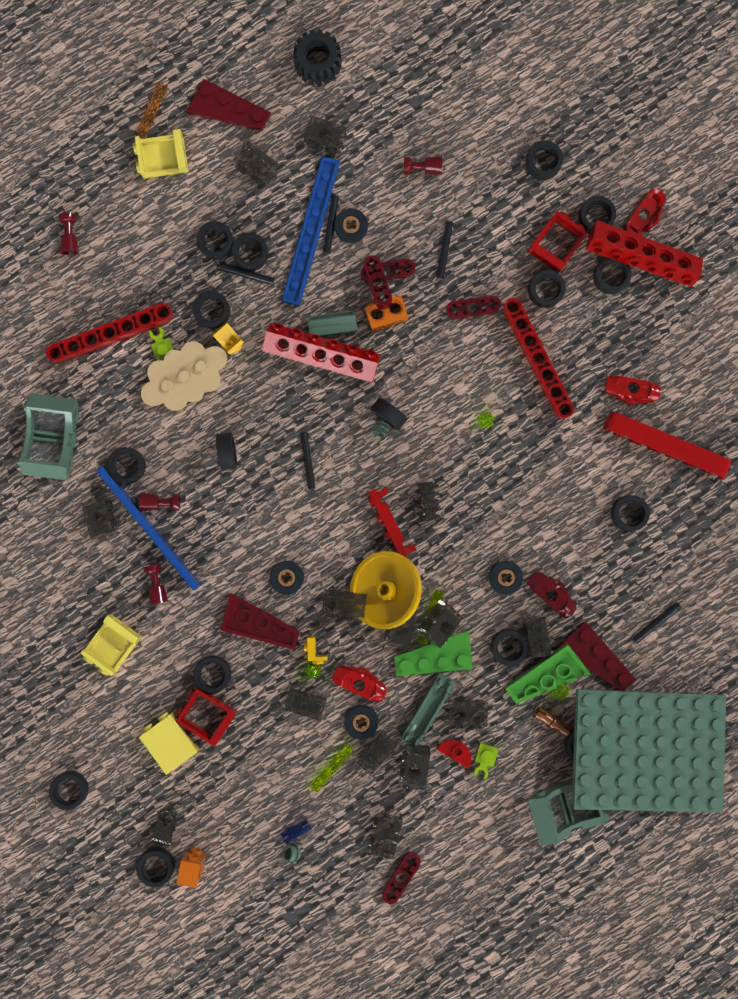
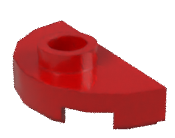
(457, 751)

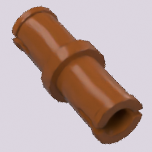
(552, 722)

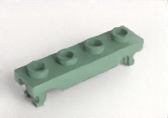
(428, 709)

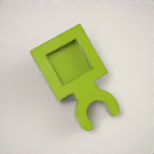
(161, 346)
(485, 757)

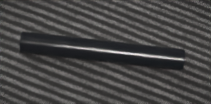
(330, 224)
(444, 249)
(246, 273)
(307, 460)
(657, 622)

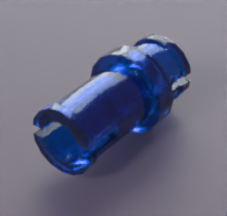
(295, 831)

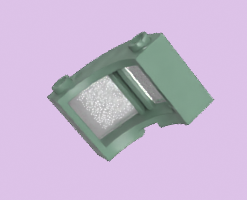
(49, 436)
(556, 817)

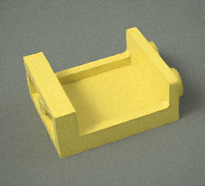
(161, 155)
(111, 645)
(168, 742)

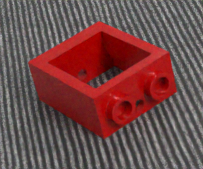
(545, 256)
(197, 730)

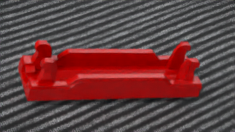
(385, 516)

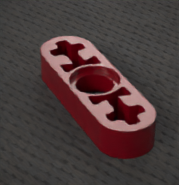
(402, 273)
(376, 289)
(458, 304)
(388, 887)

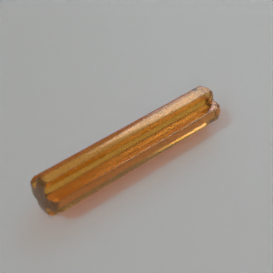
(152, 110)

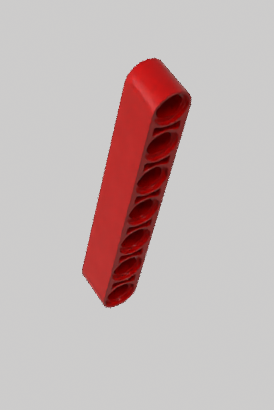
(101, 333)
(537, 349)
(670, 445)

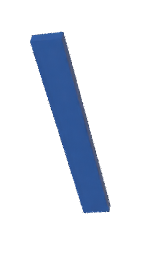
(310, 231)
(149, 528)

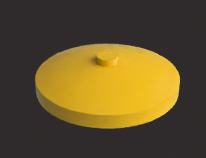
(391, 589)

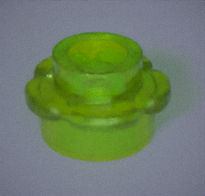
(485, 418)
(313, 673)
(560, 696)

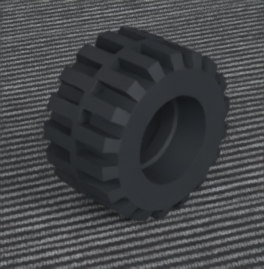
(317, 42)

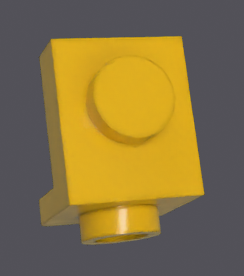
(228, 338)
(310, 647)

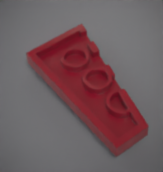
(224, 106)
(254, 623)
(598, 657)

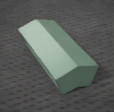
(333, 323)

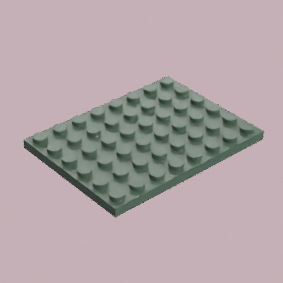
(648, 751)

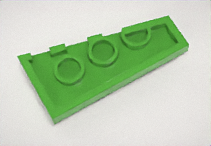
(430, 659)
(550, 672)

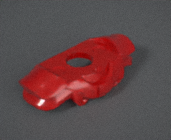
(653, 203)
(618, 387)
(373, 689)

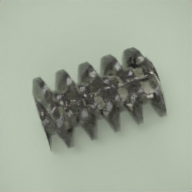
(428, 501)

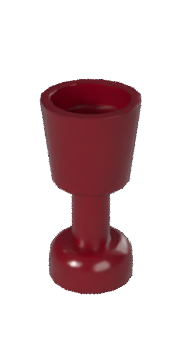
(432, 165)
(68, 240)
(152, 502)
(157, 592)

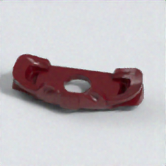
(542, 584)

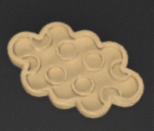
(184, 376)

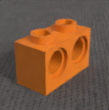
(388, 318)
(191, 868)

